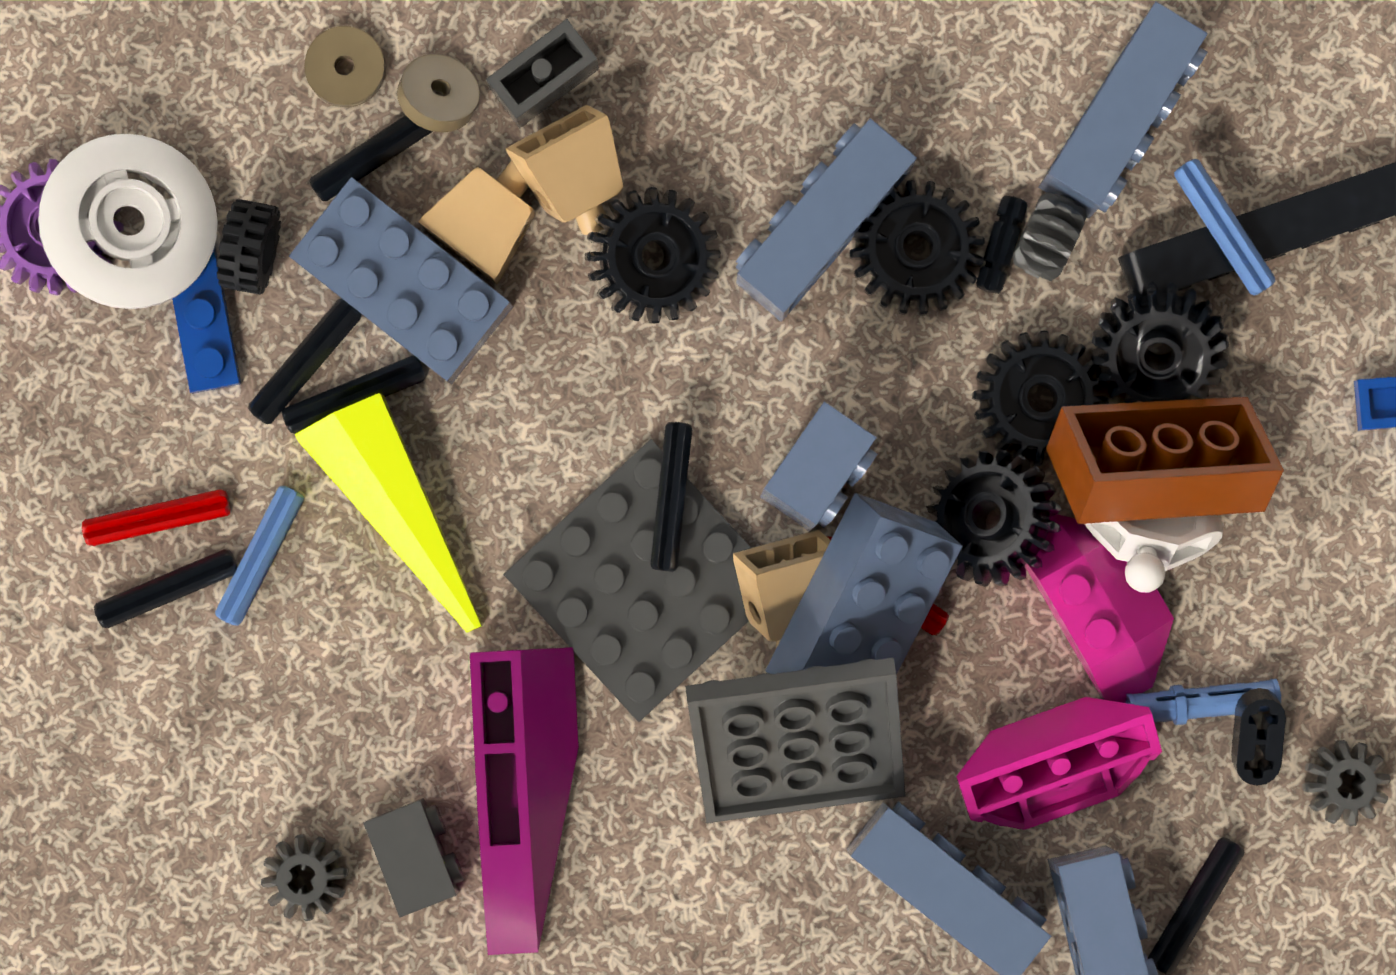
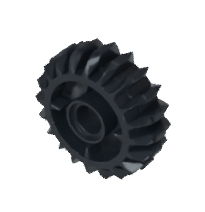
(622, 255)
(912, 278)
(1165, 319)
(1014, 378)
(1023, 520)

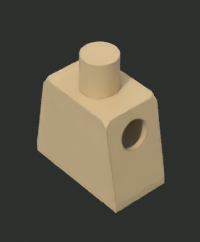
(571, 166)
(483, 219)
(776, 578)

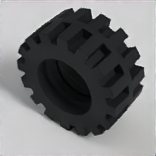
(248, 246)

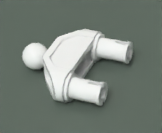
(1157, 545)

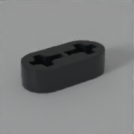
(1247, 736)

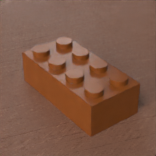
(1163, 459)

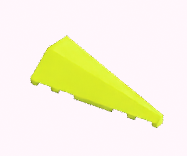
(372, 467)

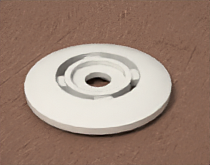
(81, 208)

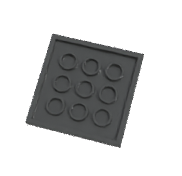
(624, 619)
(797, 739)

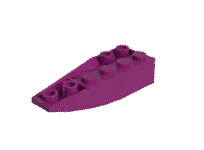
(523, 784)

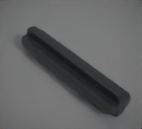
(367, 157)
(304, 361)
(384, 381)
(671, 496)
(165, 588)
(1196, 905)

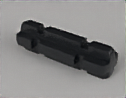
(1001, 244)

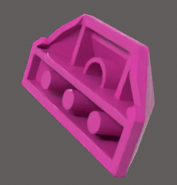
(1105, 620)
(1058, 762)

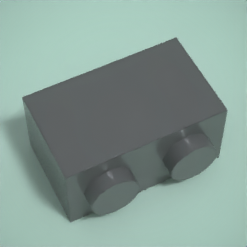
(543, 73)
(413, 856)

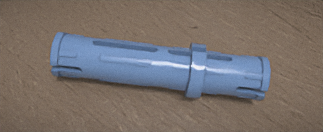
(1194, 703)

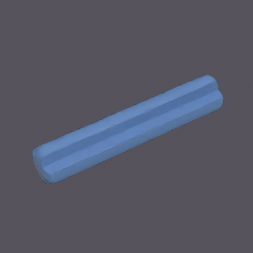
(1224, 227)
(259, 555)

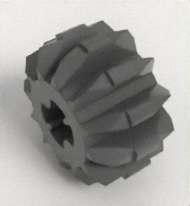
(1049, 236)
(1329, 780)
(321, 881)

